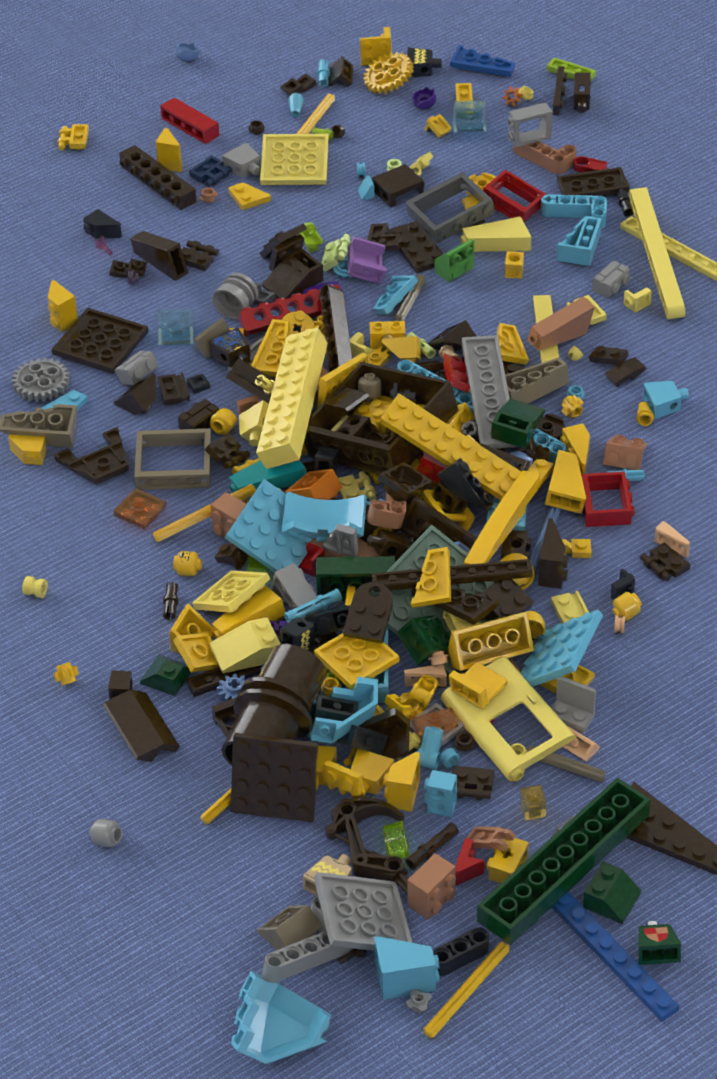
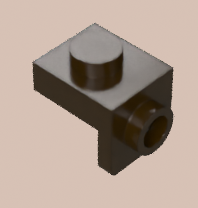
(232, 554)

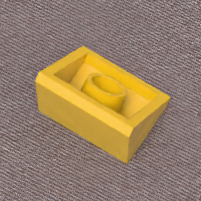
(169, 151)
(188, 623)

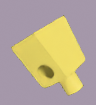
(252, 422)

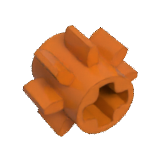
(507, 96)

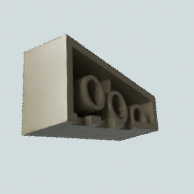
(537, 380)

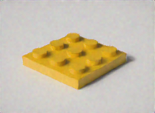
(355, 658)

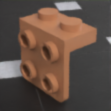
(624, 452)

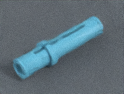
(320, 603)

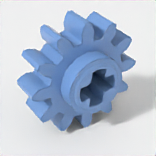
(230, 688)

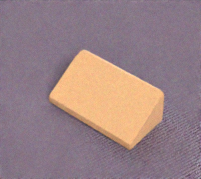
(582, 746)

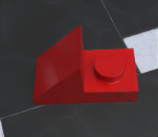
(467, 865)

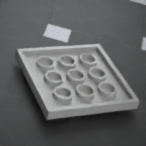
(360, 910)

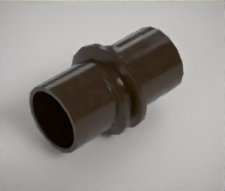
(279, 698)

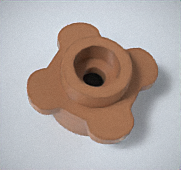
(208, 195)

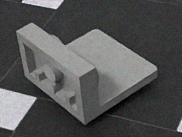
(574, 704)

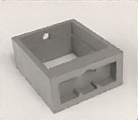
(517, 116)

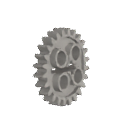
(40, 379)

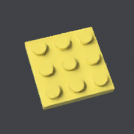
(231, 591)

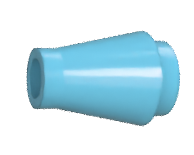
(295, 103)

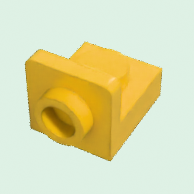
(438, 125)

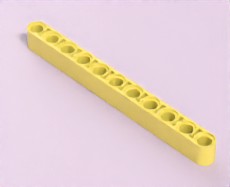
(657, 253)

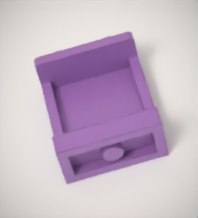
(366, 260)

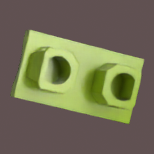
(312, 237)

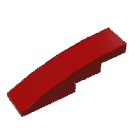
(456, 372)

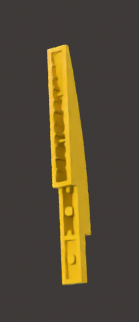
(508, 512)

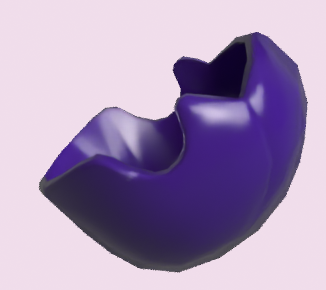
(424, 98)

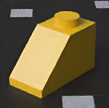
(405, 347)
(28, 448)

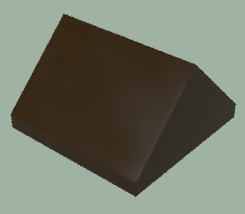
(343, 404)

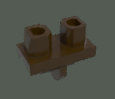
(535, 451)

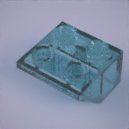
(469, 116)

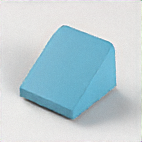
(366, 189)

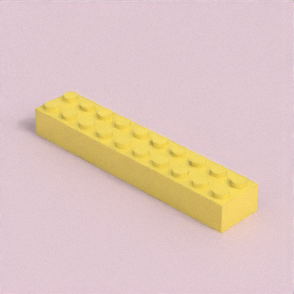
(292, 398)

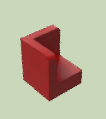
(308, 564)

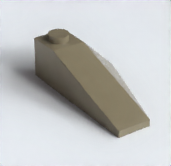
(55, 424)

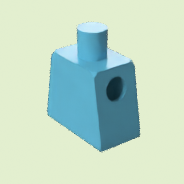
(663, 397)

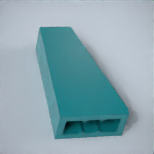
(279, 476)

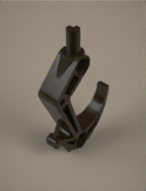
(364, 862)

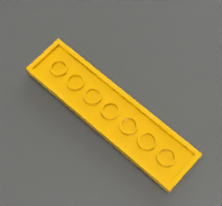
(448, 445)

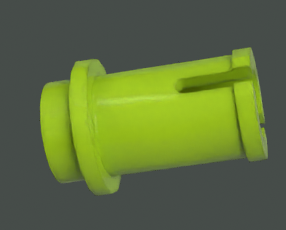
(323, 131)

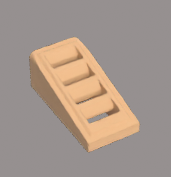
(672, 538)
(436, 671)

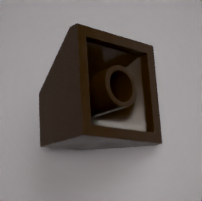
(452, 336)
(139, 396)

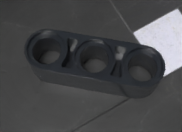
(462, 950)

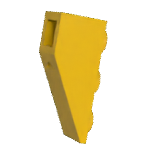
(577, 442)

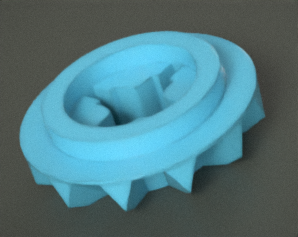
(340, 269)

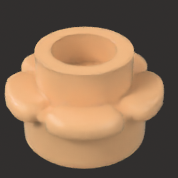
(438, 658)

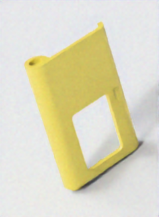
(515, 692)

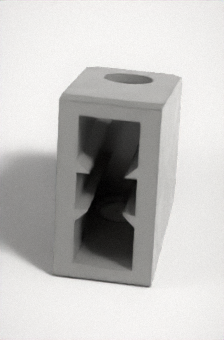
(243, 161)

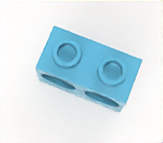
(441, 793)

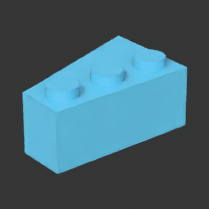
(581, 243)

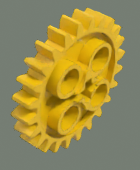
(388, 73)

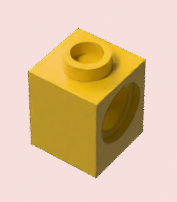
(514, 264)

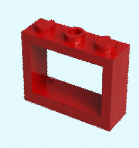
(519, 187)
(607, 481)

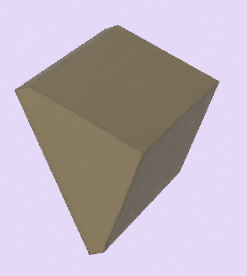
(201, 342)

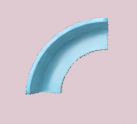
(319, 517)

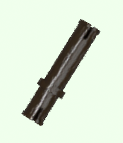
(415, 859)

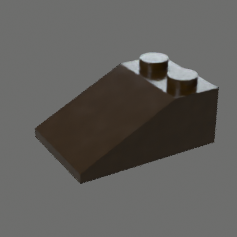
(552, 559)

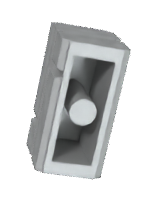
(611, 279)
(136, 368)

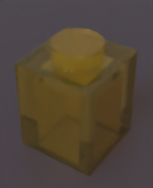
(533, 802)

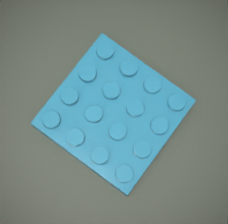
(260, 530)
(560, 649)

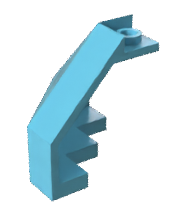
(365, 693)
(276, 1021)

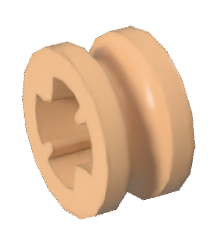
(619, 624)

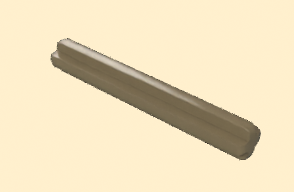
(409, 299)
(573, 766)

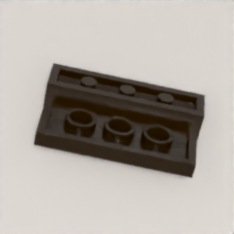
(245, 375)
(140, 725)

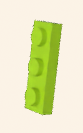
(570, 68)

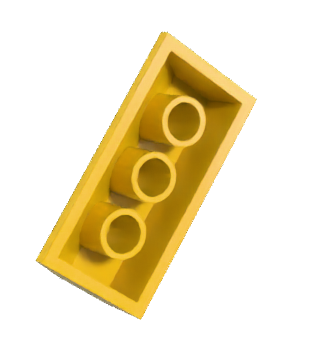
(490, 641)

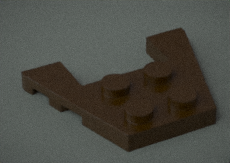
(99, 464)

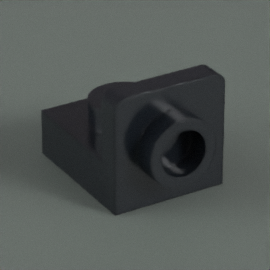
(408, 394)
(625, 584)

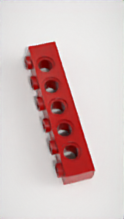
(253, 326)

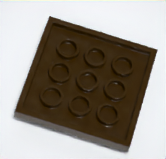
(100, 340)
(274, 777)

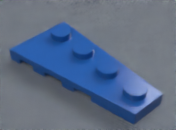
(483, 62)

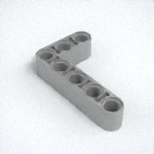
(302, 954)

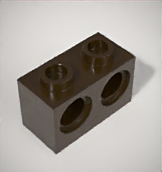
(357, 426)

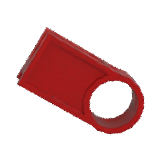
(590, 164)

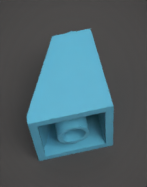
(404, 967)

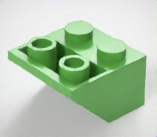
(455, 261)

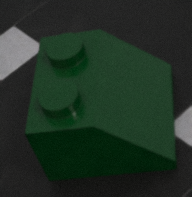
(611, 893)

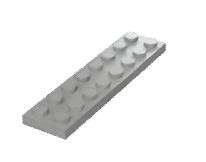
(486, 384)

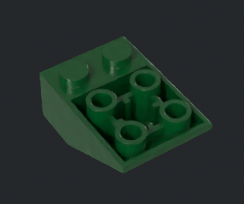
(516, 423)

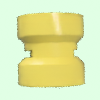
(35, 587)

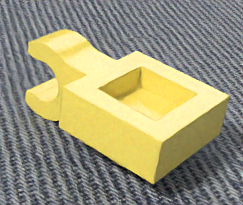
(421, 162)

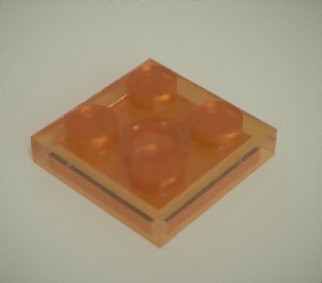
(139, 508)

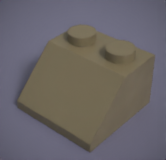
(290, 926)

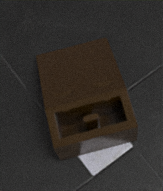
(294, 275)

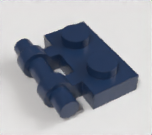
(206, 171)

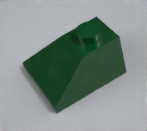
(166, 675)

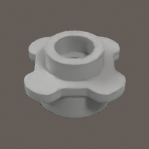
(418, 1006)

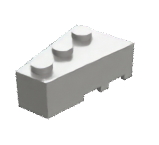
(293, 588)

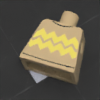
(326, 865)

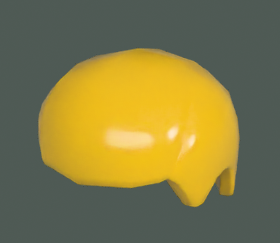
(536, 623)

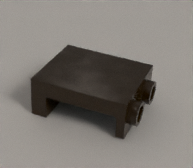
(396, 183)

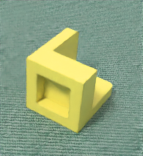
(357, 345)

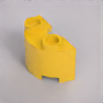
(408, 707)

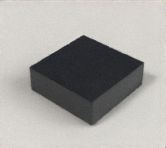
(198, 383)

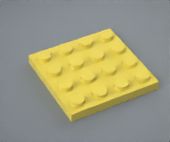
(294, 159)

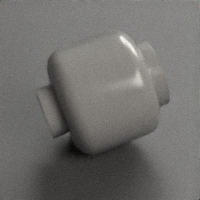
(105, 833)

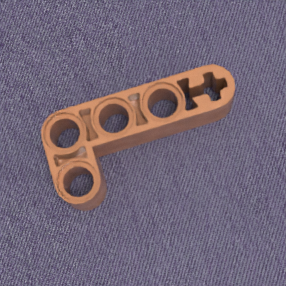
(547, 157)
(387, 513)

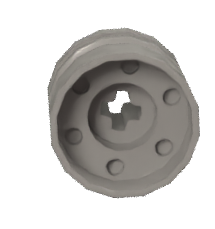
(234, 295)

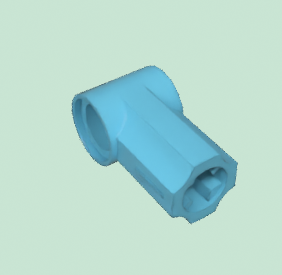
(430, 747)

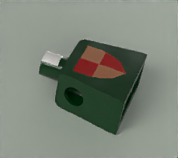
(658, 944)

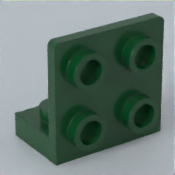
(424, 637)

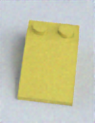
(245, 646)

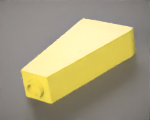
(499, 236)

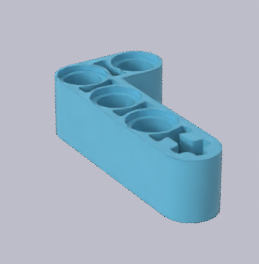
(574, 206)

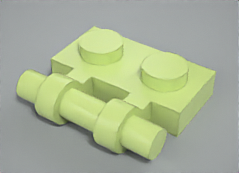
(335, 251)

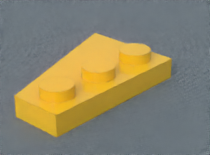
(511, 344)
(435, 579)

